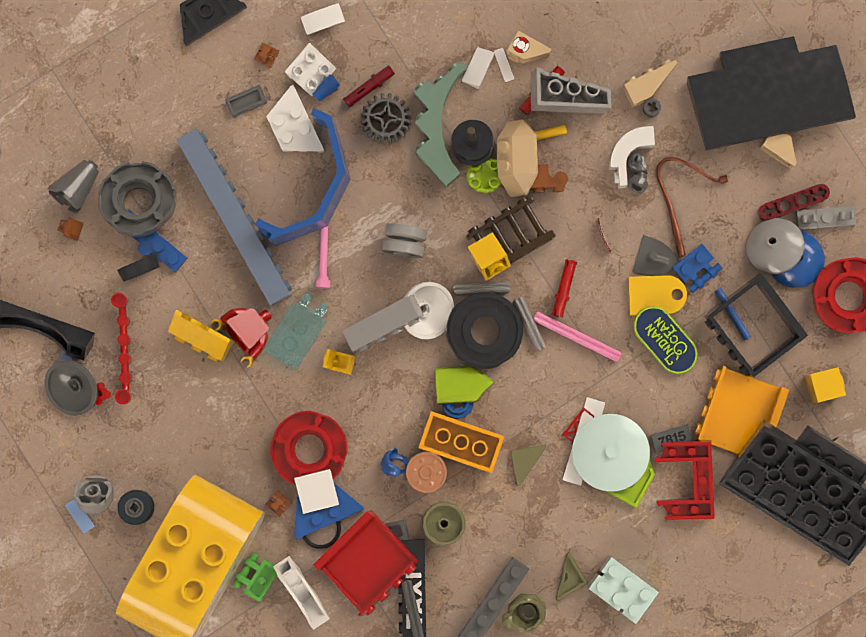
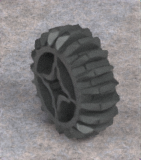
(378, 118)

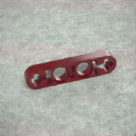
(792, 199)

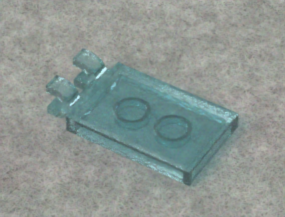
(296, 332)

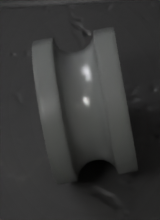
(646, 108)

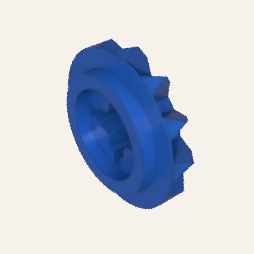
(459, 412)

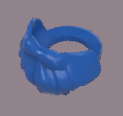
(390, 469)

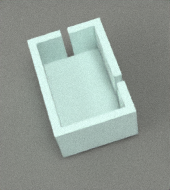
(622, 589)

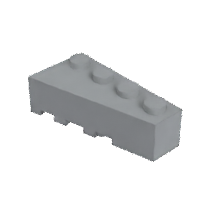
(562, 94)
(383, 323)

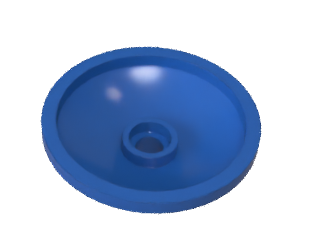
(808, 268)

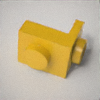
(338, 361)

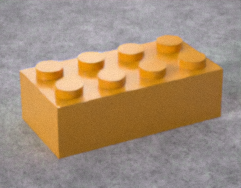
(461, 442)

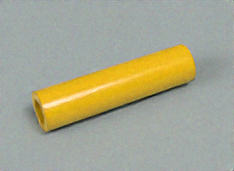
(551, 132)

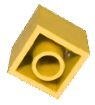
(489, 256)
(825, 385)

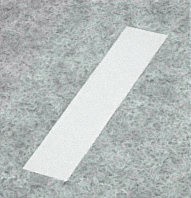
(596, 408)

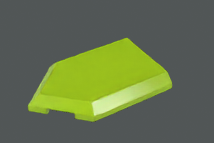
(460, 384)
(634, 493)

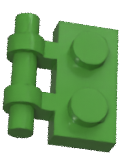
(261, 580)

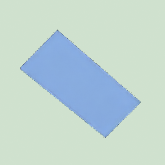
(79, 516)

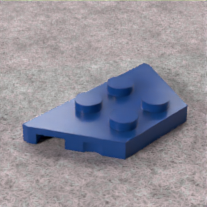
(321, 518)

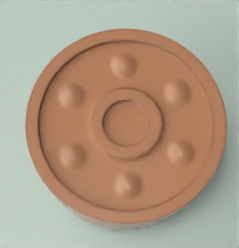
(426, 472)

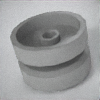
(403, 240)

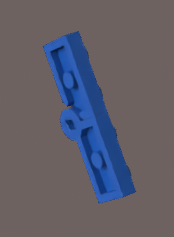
(162, 248)

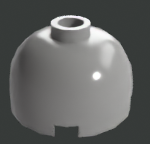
(94, 494)

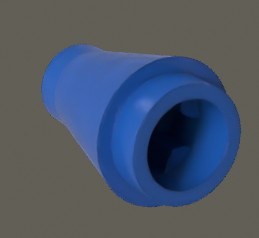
(326, 87)

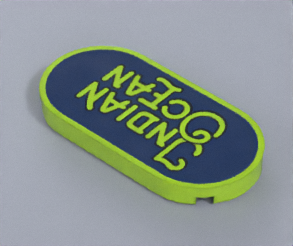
(665, 339)

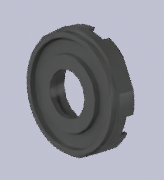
(130, 177)

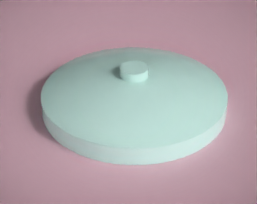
(610, 452)

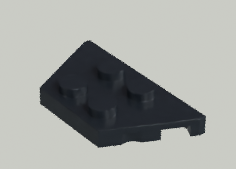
(205, 15)

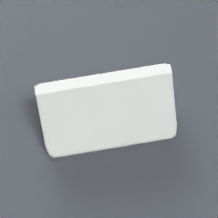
(478, 67)

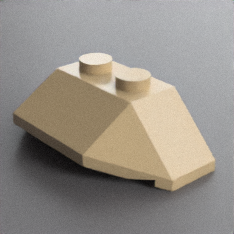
(517, 158)

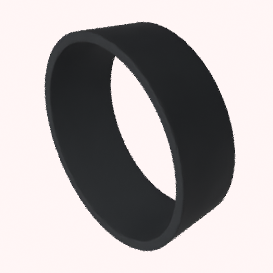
(139, 267)

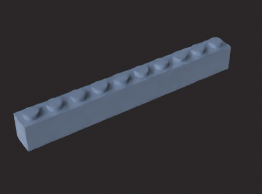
(234, 218)

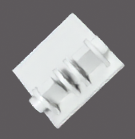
(309, 69)

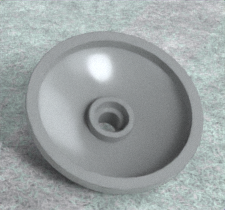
(779, 256)

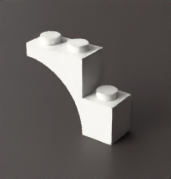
(302, 592)

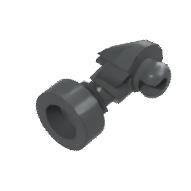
(637, 165)

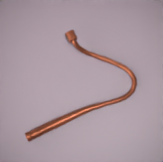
(675, 227)

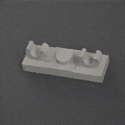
(826, 218)

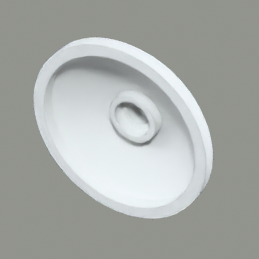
(436, 309)

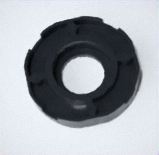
(460, 337)

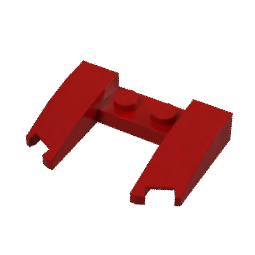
(703, 502)

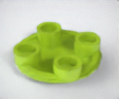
(484, 177)

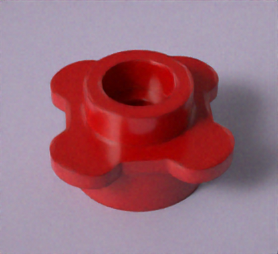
(105, 394)

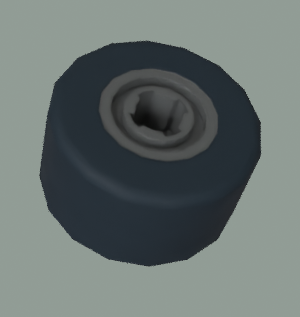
(142, 507)

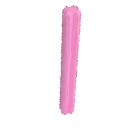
(577, 336)

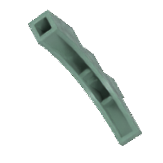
(433, 99)

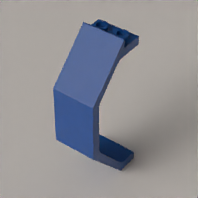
(331, 200)

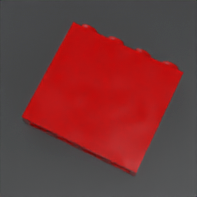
(367, 562)

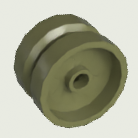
(448, 534)

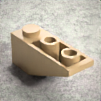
(643, 88)

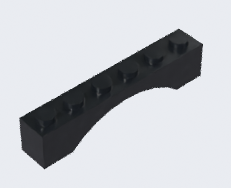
(72, 339)

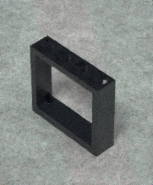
(782, 310)

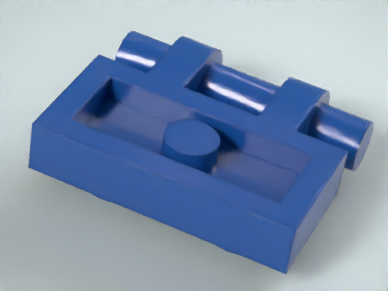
(694, 262)

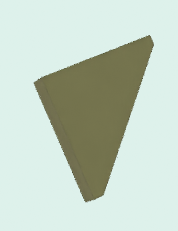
(524, 460)
(571, 578)

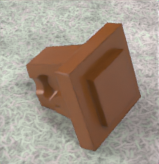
(266, 55)
(71, 228)
(278, 503)

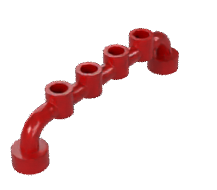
(123, 395)

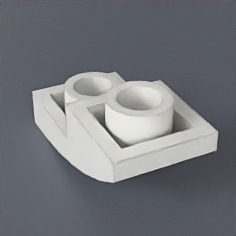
(322, 19)

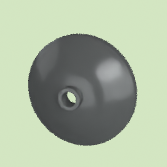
(65, 392)

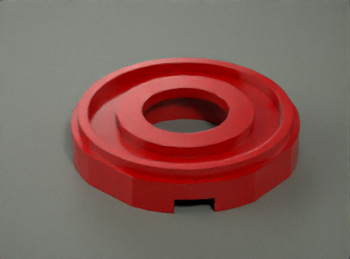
(824, 291)
(301, 424)

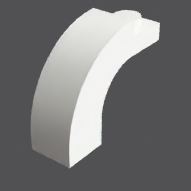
(635, 139)

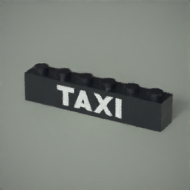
(417, 548)

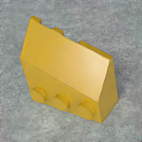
(200, 336)

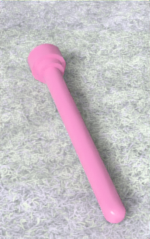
(323, 280)

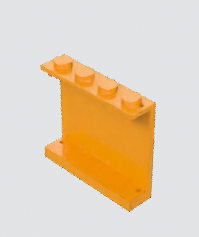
(737, 409)

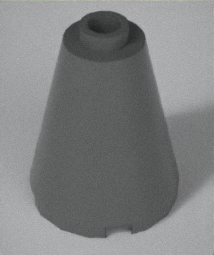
(74, 185)

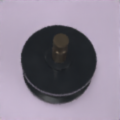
(472, 142)

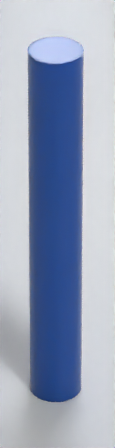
(733, 315)

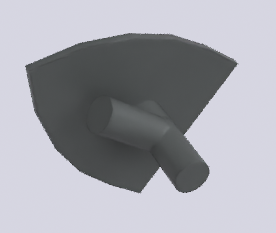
(654, 258)

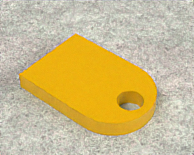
(656, 292)

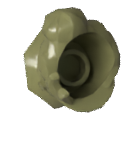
(524, 613)

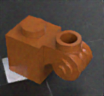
(545, 181)

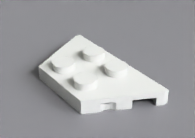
(293, 125)

